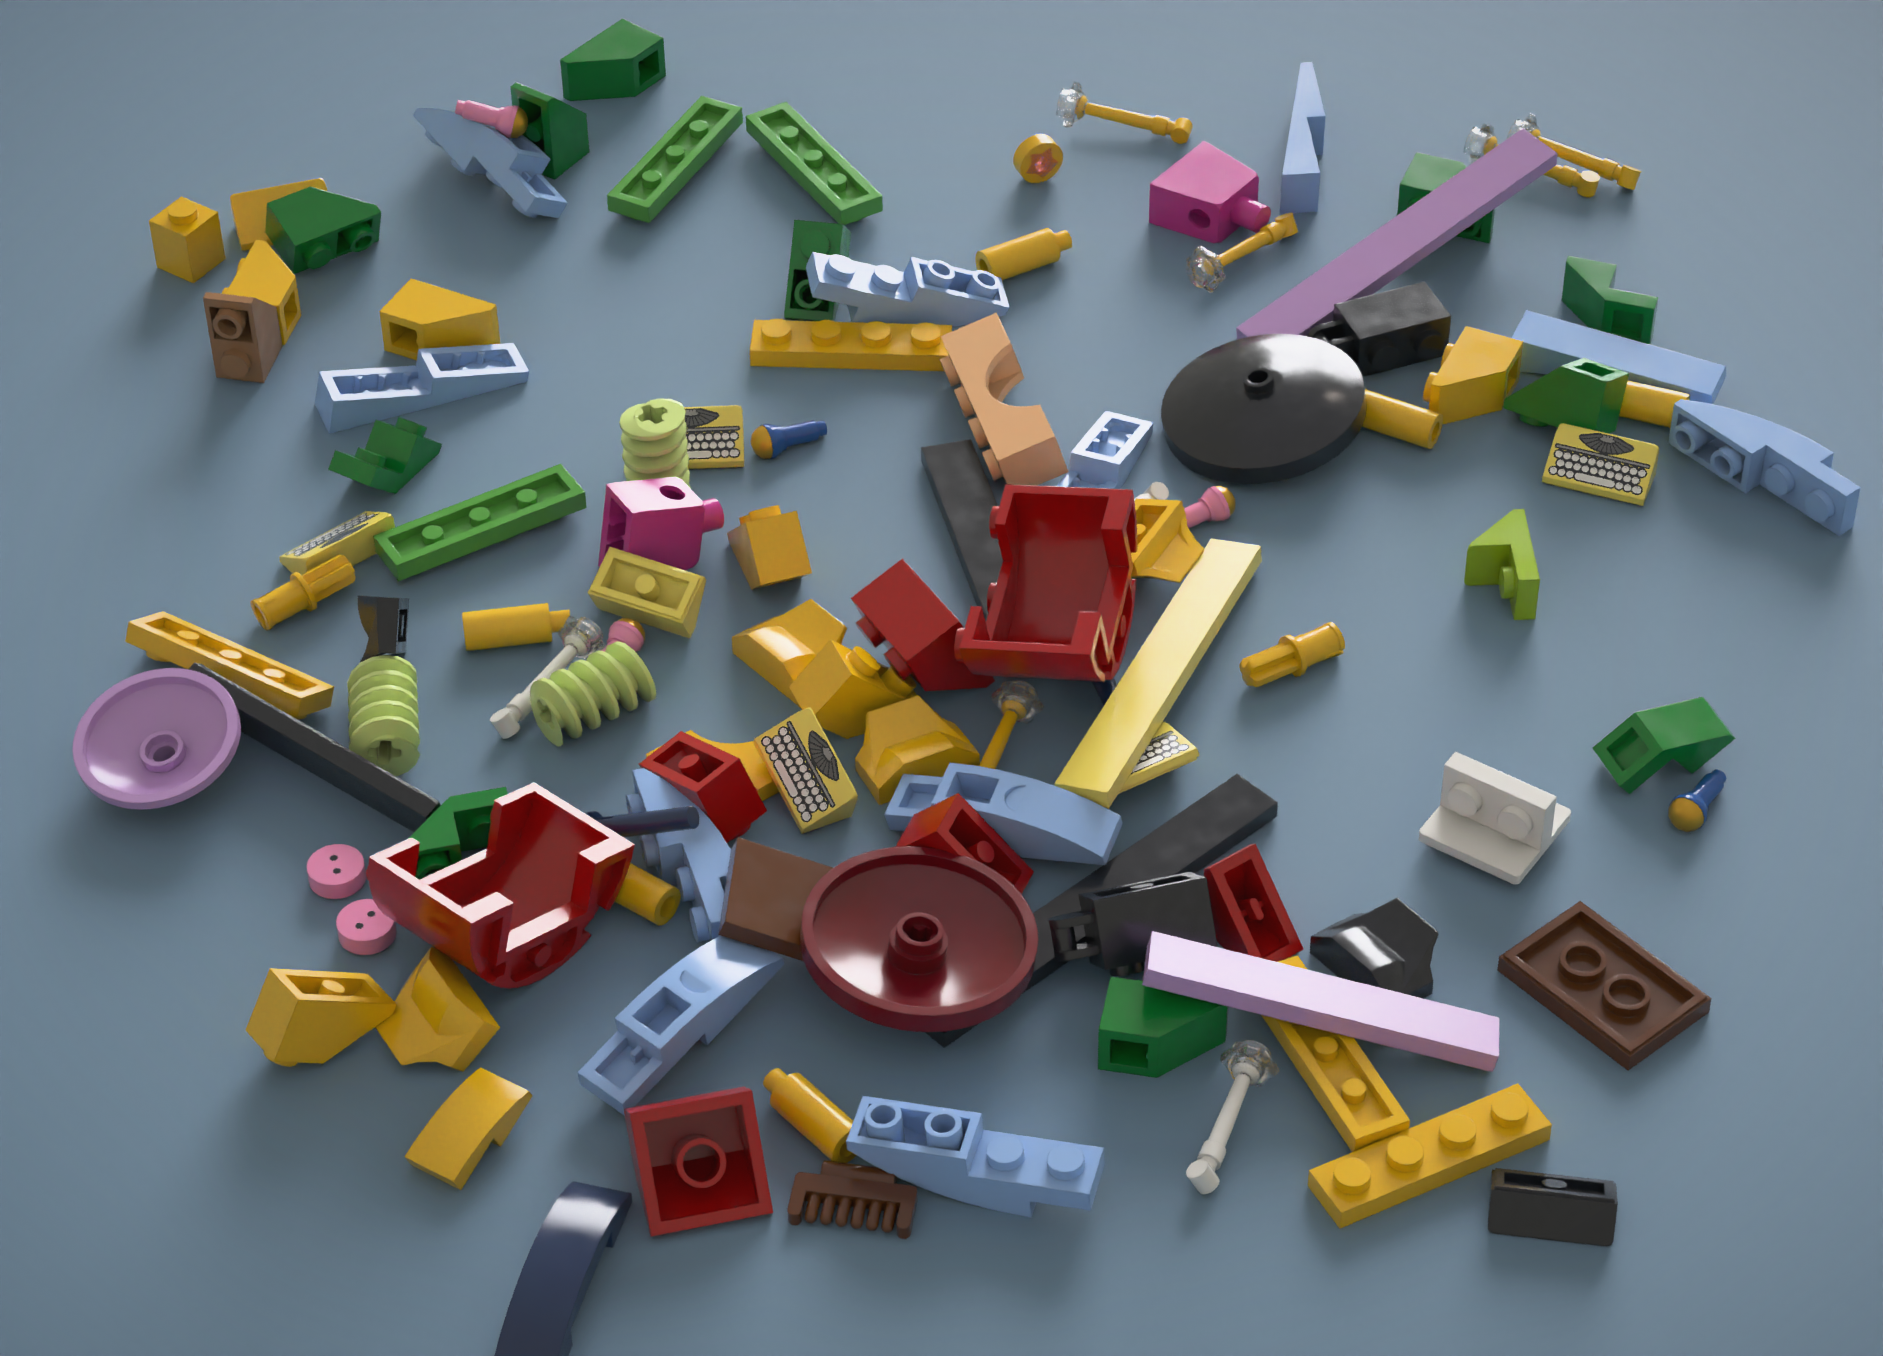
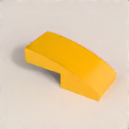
(465, 1125)

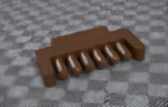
(855, 1187)

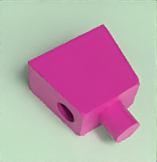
(1207, 196)
(658, 520)

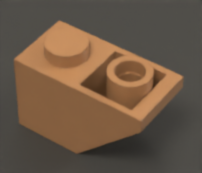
(242, 336)

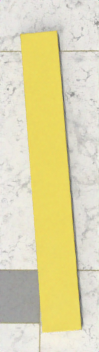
(1159, 672)

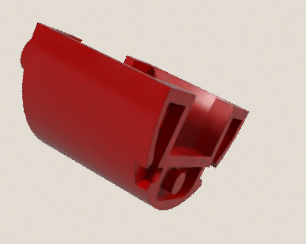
(1061, 587)
(520, 901)

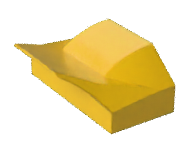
(1163, 541)
(787, 643)
(908, 740)
(438, 1016)

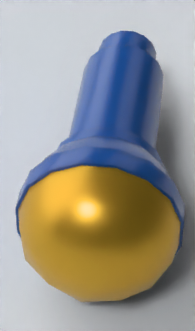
(771, 440)
(1690, 809)

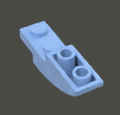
(506, 162)
(918, 295)
(1760, 452)
(1024, 811)
(686, 858)
(672, 1014)
(984, 1168)

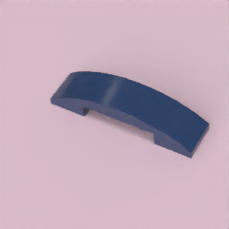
(561, 1270)

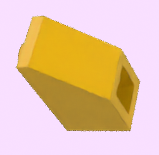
(271, 281)
(436, 318)
(1474, 375)
(770, 547)
(845, 686)

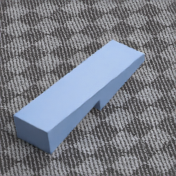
(1305, 141)
(1557, 342)
(439, 377)
(1107, 452)

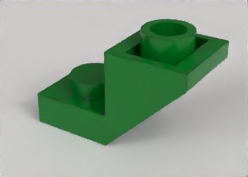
(1592, 298)
(390, 456)
(1652, 737)
(455, 827)

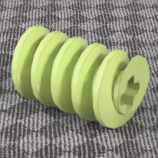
(655, 441)
(590, 688)
(384, 713)

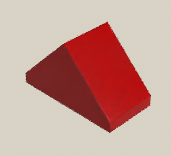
(1249, 909)

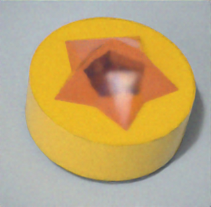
(1038, 158)

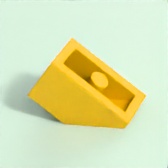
(315, 1014)

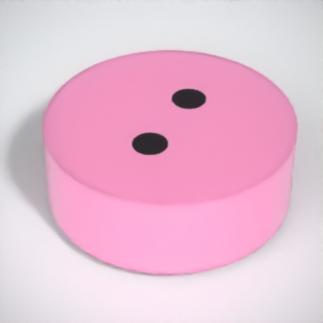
(336, 871)
(364, 928)

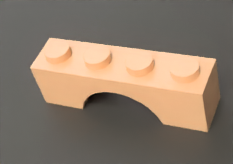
(1018, 436)

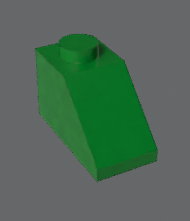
(553, 127)

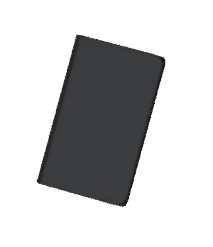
(1552, 1207)

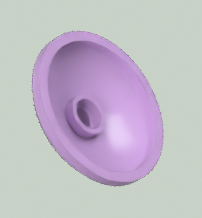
(156, 738)

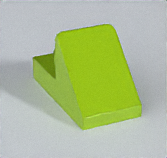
(1506, 559)

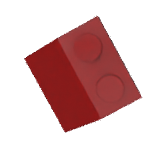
(915, 630)
(698, 1160)

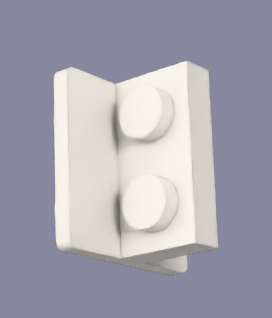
(1493, 819)

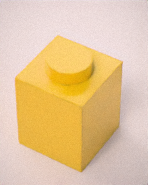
(187, 239)

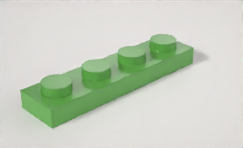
(674, 159)
(814, 163)
(479, 522)

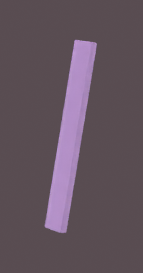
(1407, 237)

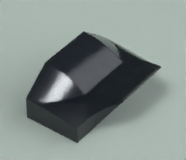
(384, 623)
(1380, 949)

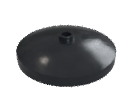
(1264, 408)

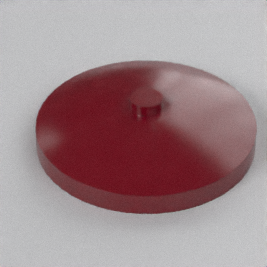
(918, 939)

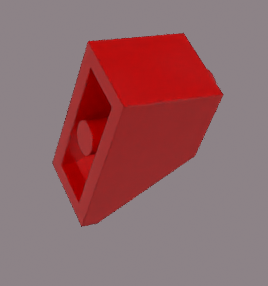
(710, 780)
(962, 831)

